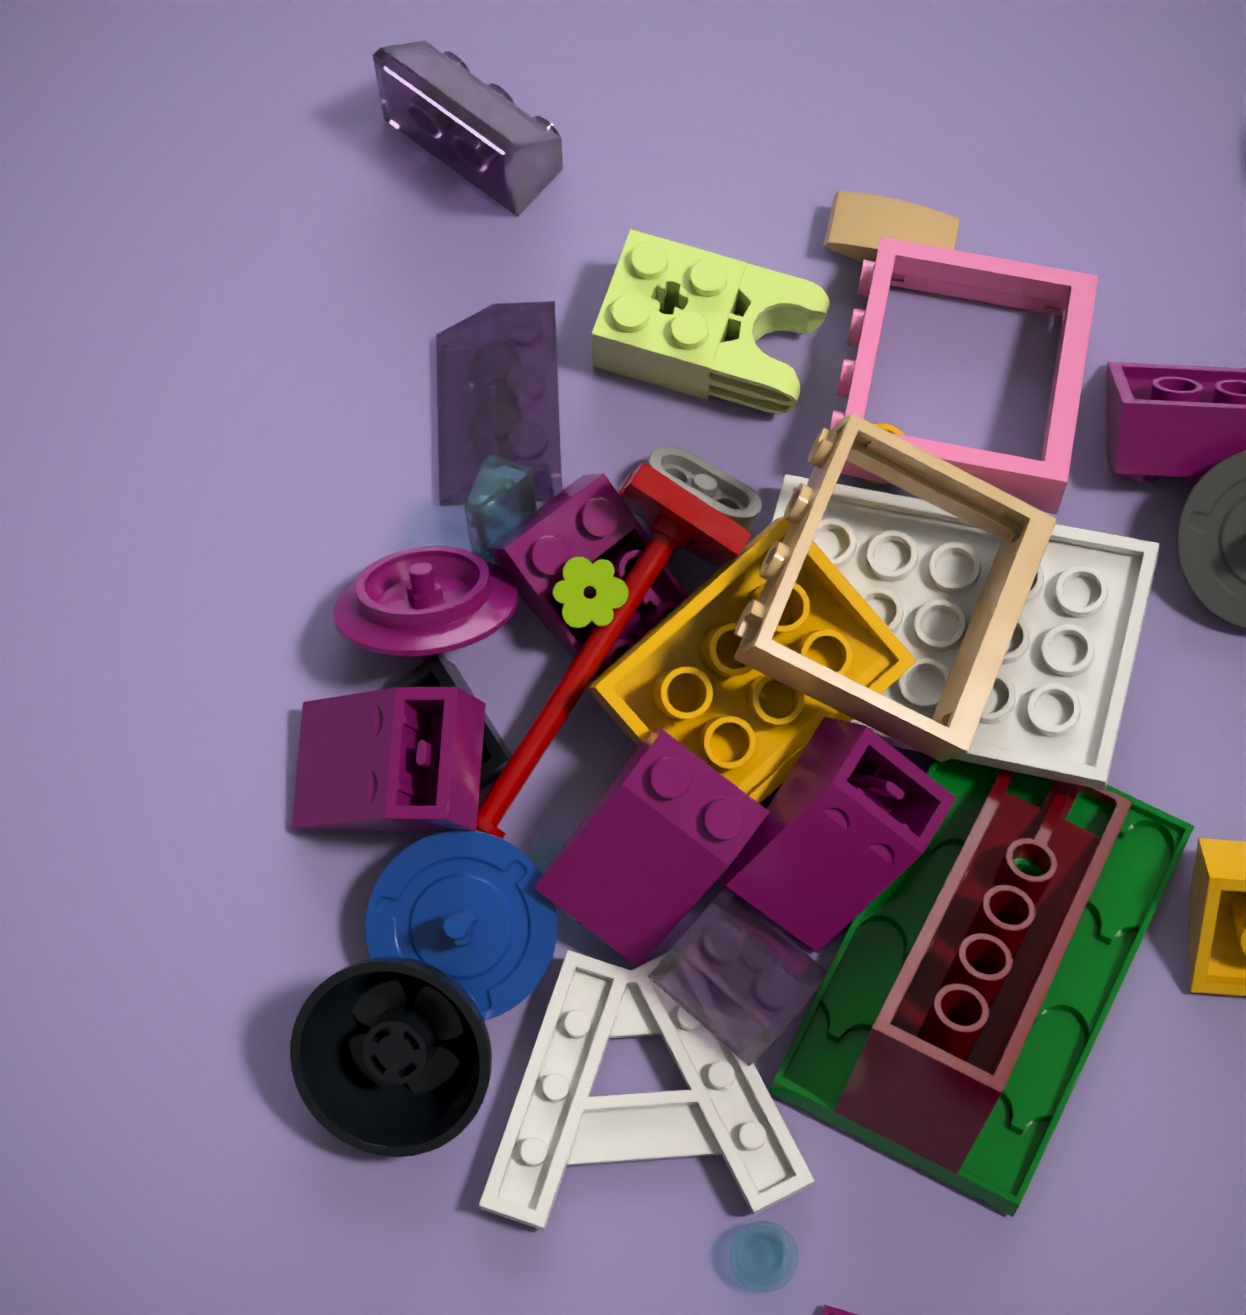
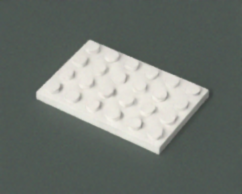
(1070, 653)

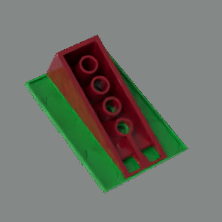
(984, 977)

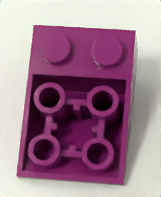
(588, 523)
(390, 761)
(837, 833)

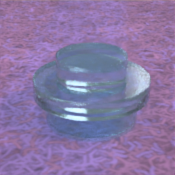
(763, 1256)

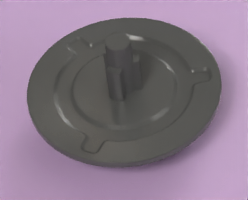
(1214, 539)

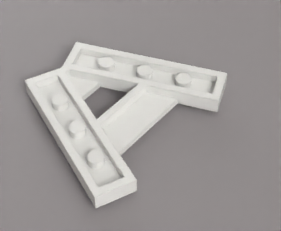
(563, 1126)

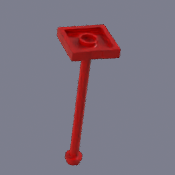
(677, 522)

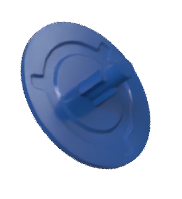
(469, 911)

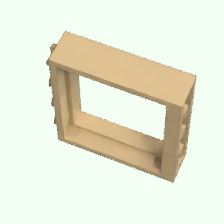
(1024, 540)

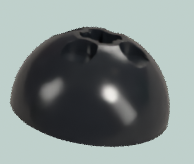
(377, 1084)

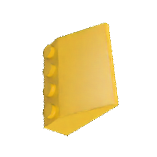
(730, 714)

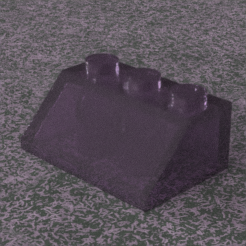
(467, 123)
(499, 397)

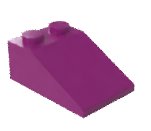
(650, 847)

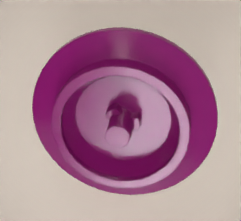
(425, 602)

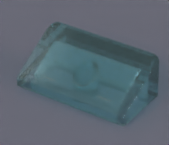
(498, 502)

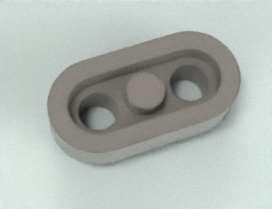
(709, 484)

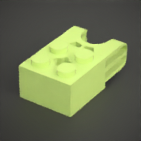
(694, 323)

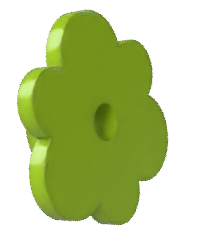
(581, 574)

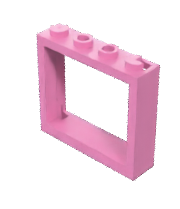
(993, 282)

